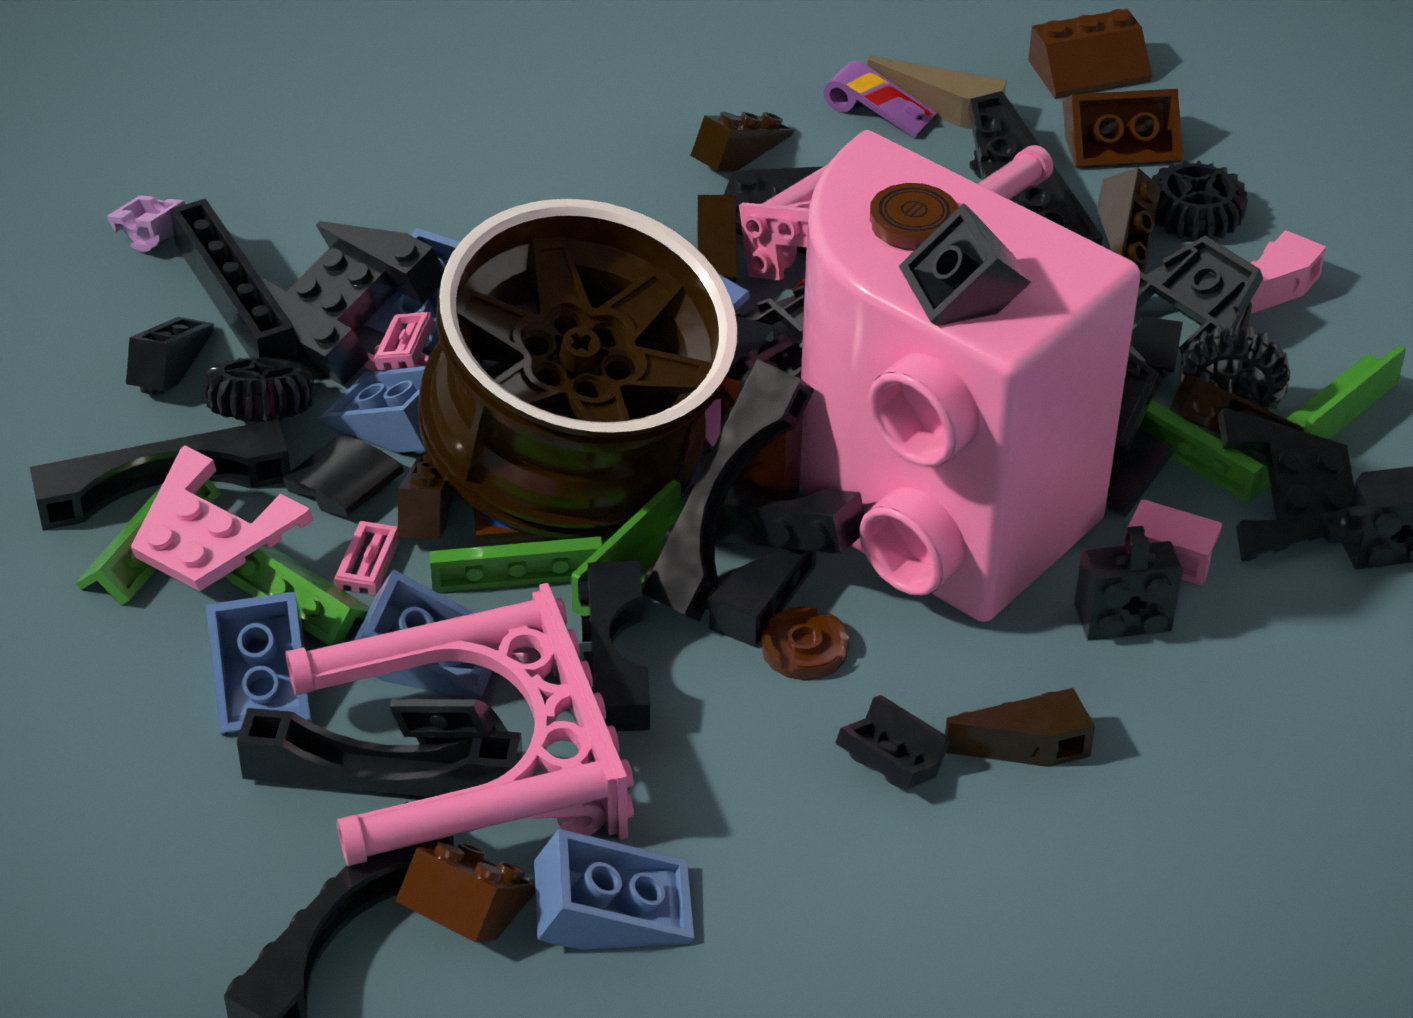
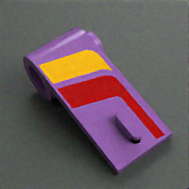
(863, 84)

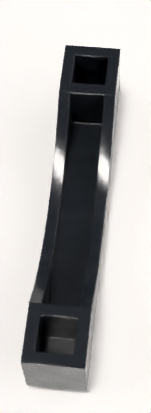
(765, 409)
(79, 487)
(295, 751)
(283, 972)

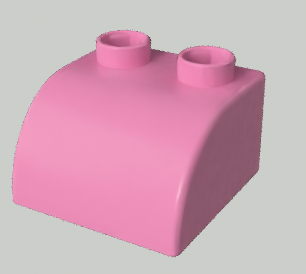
(969, 437)

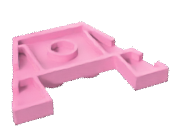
(198, 539)

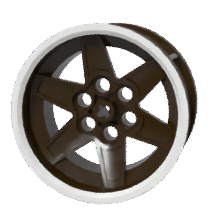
(590, 316)

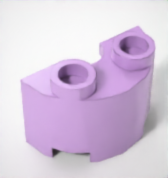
(145, 221)

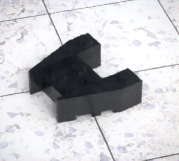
(349, 287)

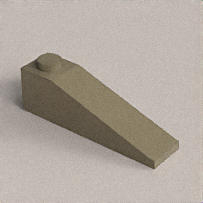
(938, 88)

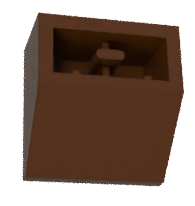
(465, 890)

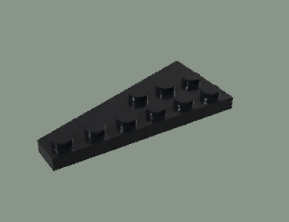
(998, 138)

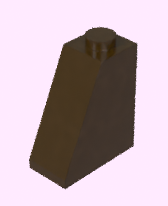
(718, 232)

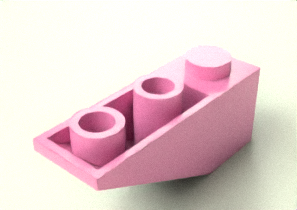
(1287, 270)

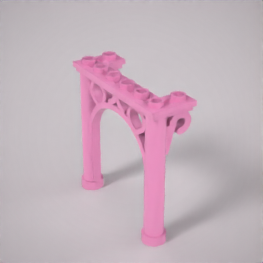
(781, 223)
(524, 647)

